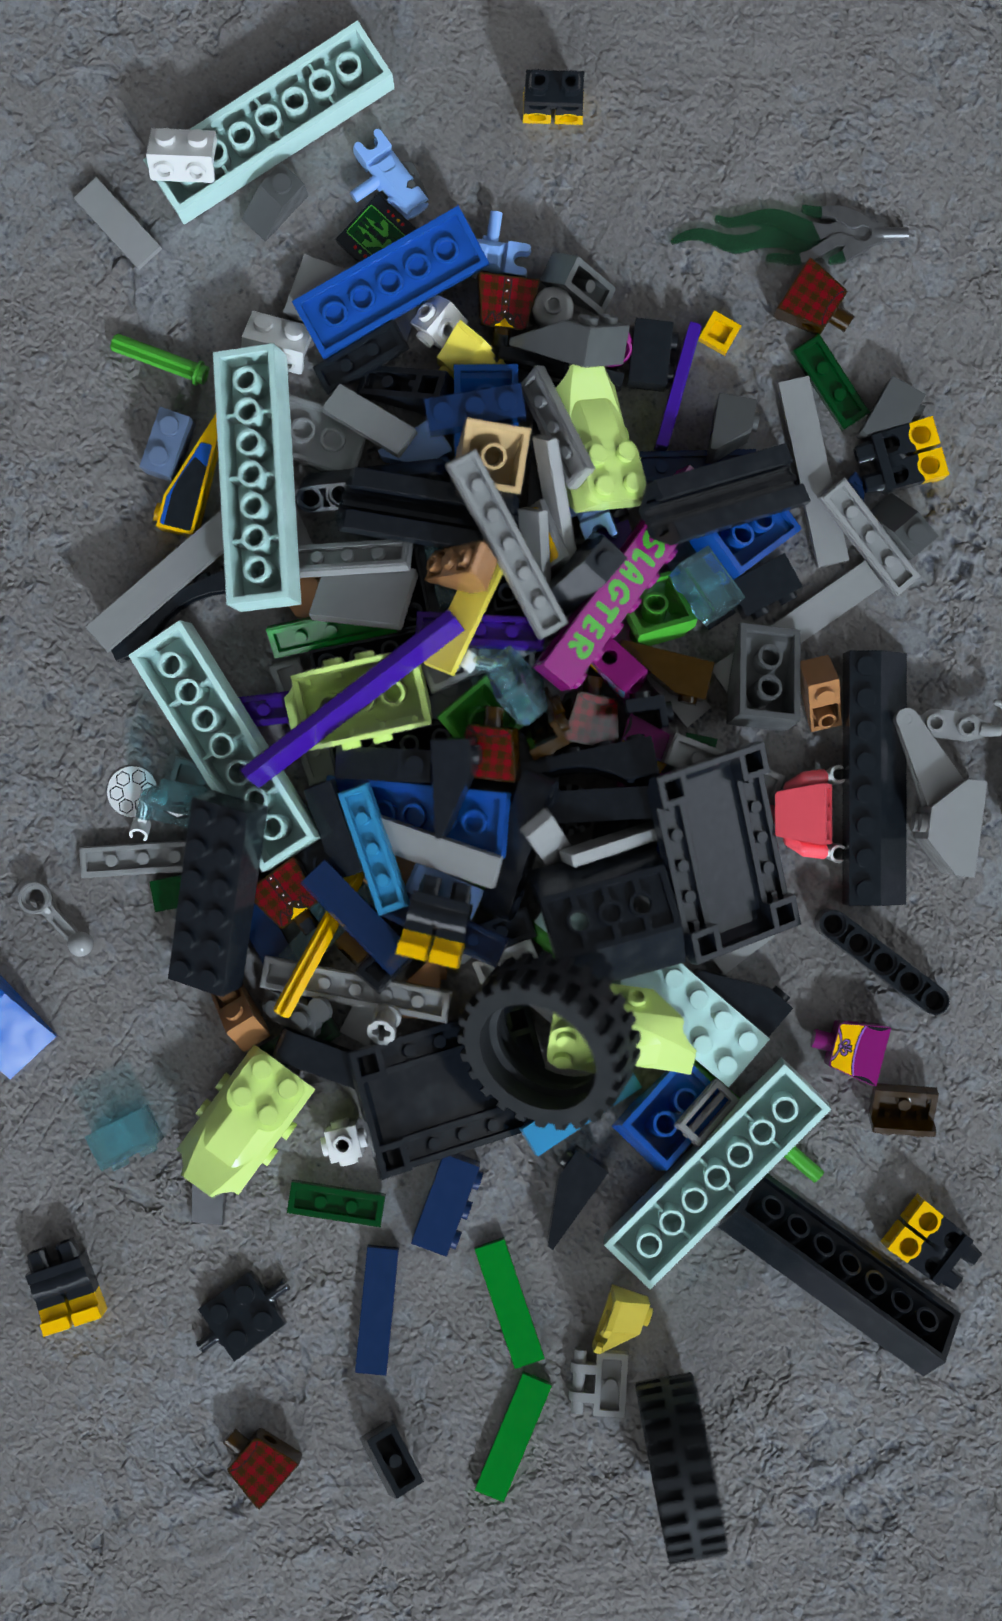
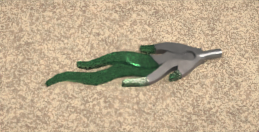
(806, 238)

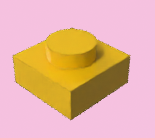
(719, 333)

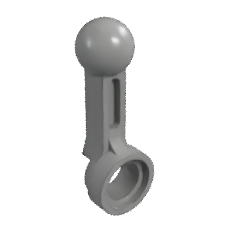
(78, 942)

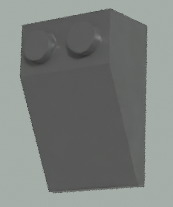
(580, 342)
(765, 678)

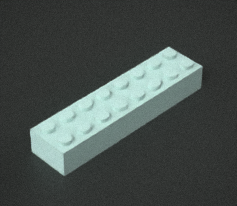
(285, 116)
(256, 478)
(221, 735)
(712, 1026)
(716, 1174)

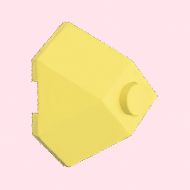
(465, 347)
(621, 1318)

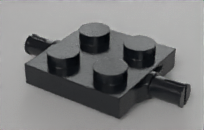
(242, 1315)

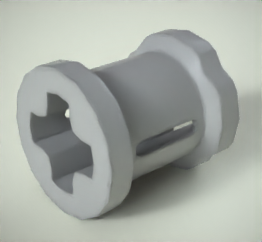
(384, 1024)

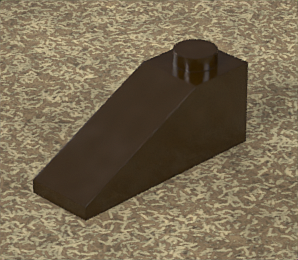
(675, 672)

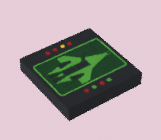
(373, 229)

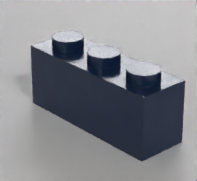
(496, 405)
(447, 1204)

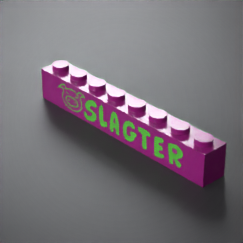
(602, 613)

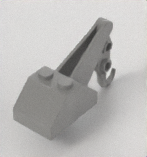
(950, 806)

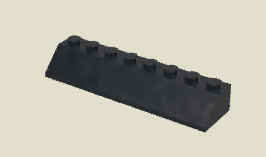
(873, 779)
(844, 1274)

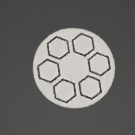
(126, 787)

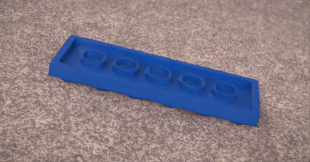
(391, 282)
(479, 823)

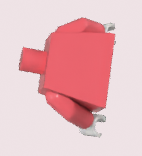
(805, 814)

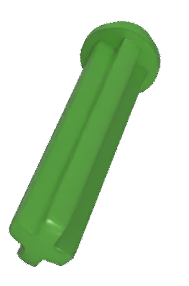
(161, 359)

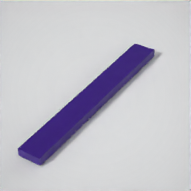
(353, 699)

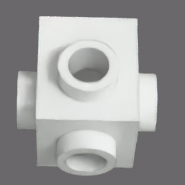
(436, 321)
(352, 1134)

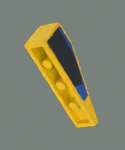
(188, 493)

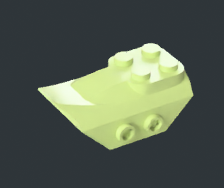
(599, 422)
(396, 710)
(660, 1028)
(242, 1124)

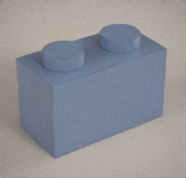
(167, 444)

